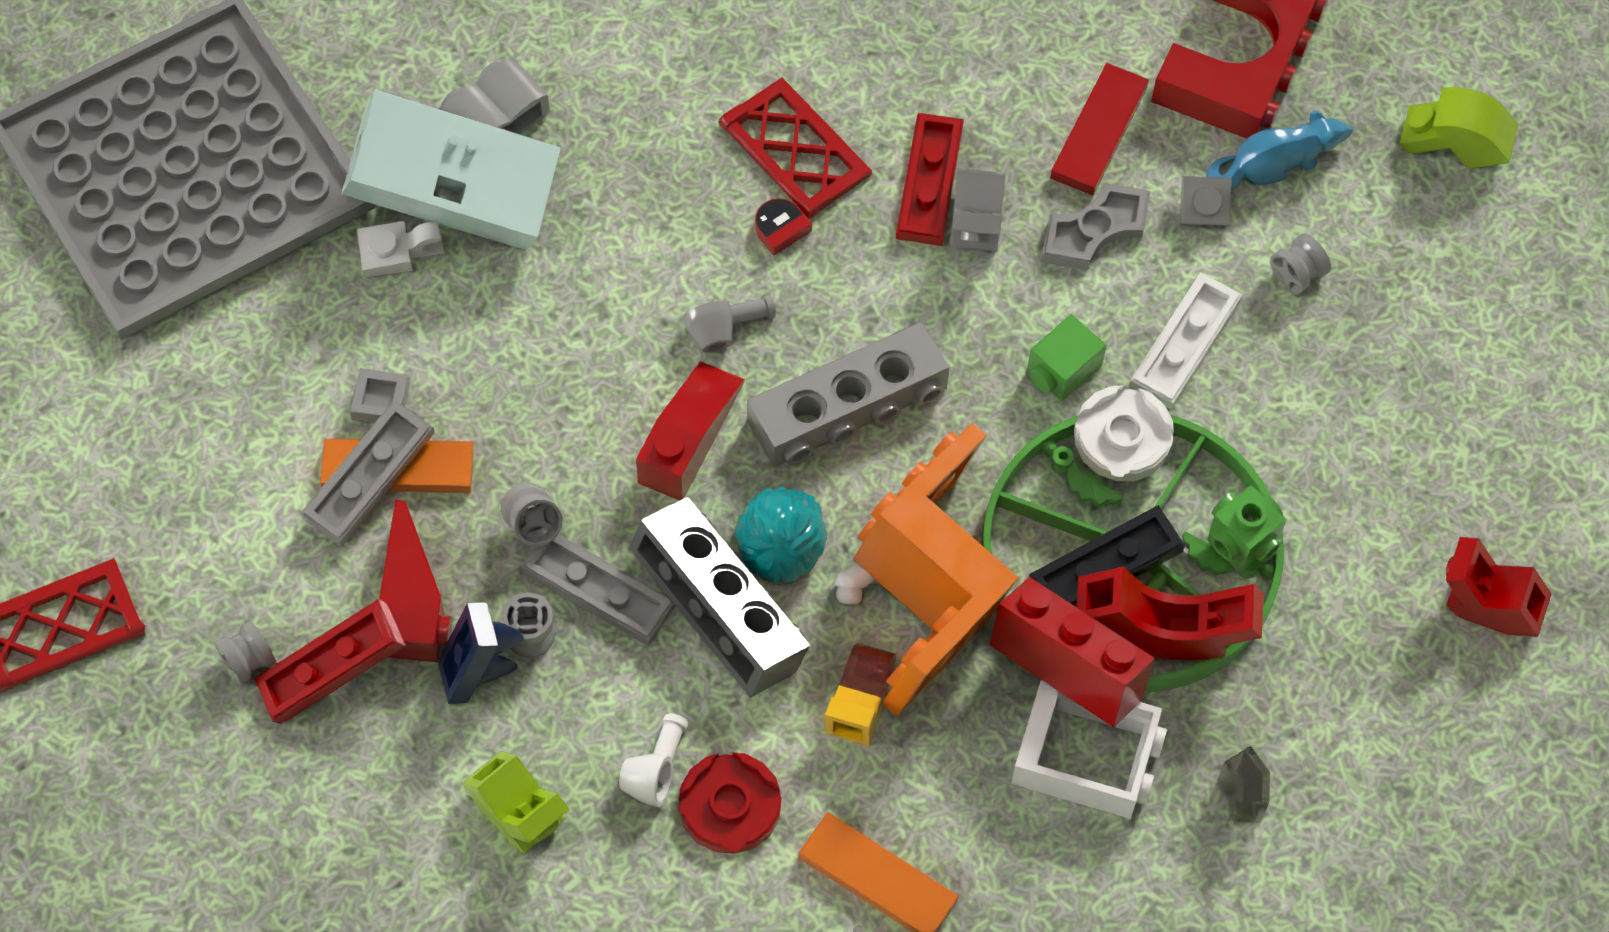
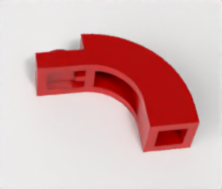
(1170, 623)

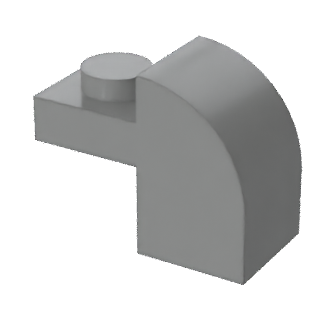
(977, 209)

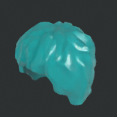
(781, 534)

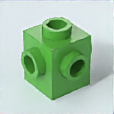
(1246, 528)

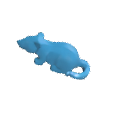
(1274, 152)

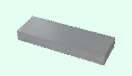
(367, 473)
(599, 588)

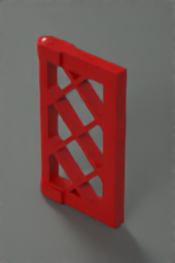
(805, 115)
(92, 643)

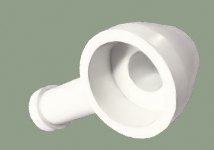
(641, 773)

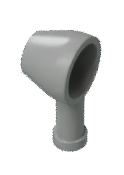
(713, 322)

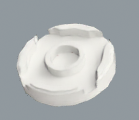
(1123, 433)

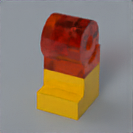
(860, 694)

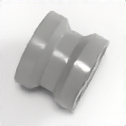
(1300, 263)
(245, 652)

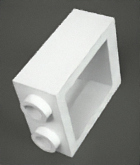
(1029, 774)

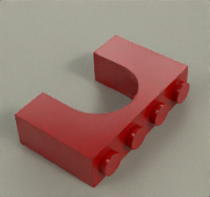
(1240, 94)

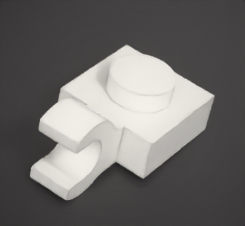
(390, 248)

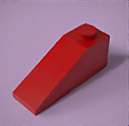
(686, 431)
(412, 592)

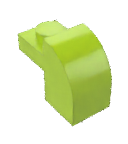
(1467, 122)
(515, 801)

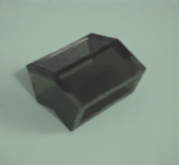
(1246, 786)

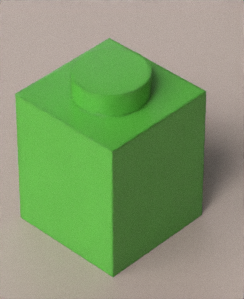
(1065, 358)

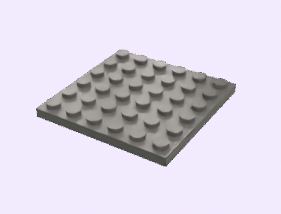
(179, 165)

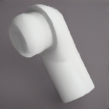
(851, 583)

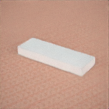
(1186, 340)

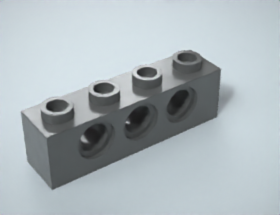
(719, 596)

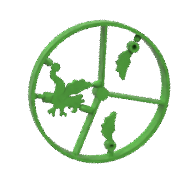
(1092, 490)

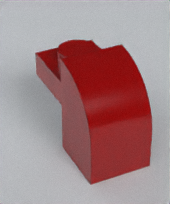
(1495, 595)

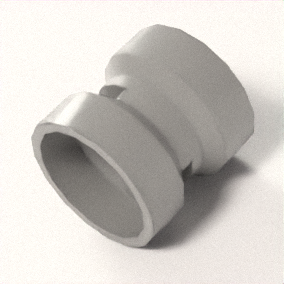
(531, 525)
(537, 632)

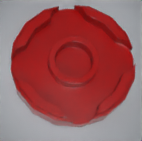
(725, 818)

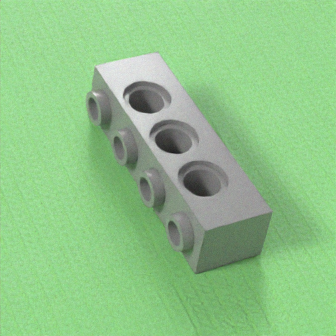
(861, 373)

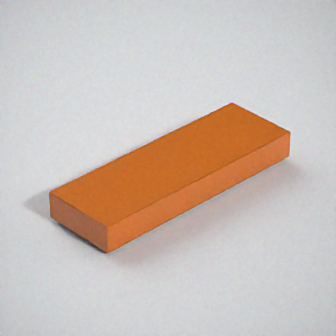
(436, 468)
(877, 876)

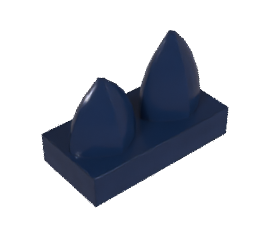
(473, 653)

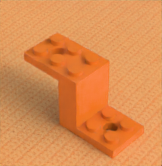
(932, 566)

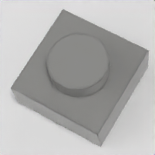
(1205, 200)
(375, 393)

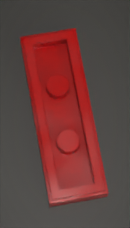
(1099, 129)
(929, 179)
(329, 661)

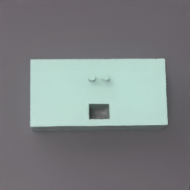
(451, 170)

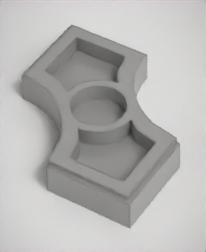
(1079, 235)

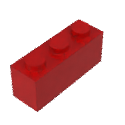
(1071, 651)

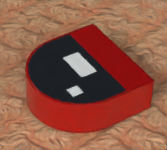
(780, 224)

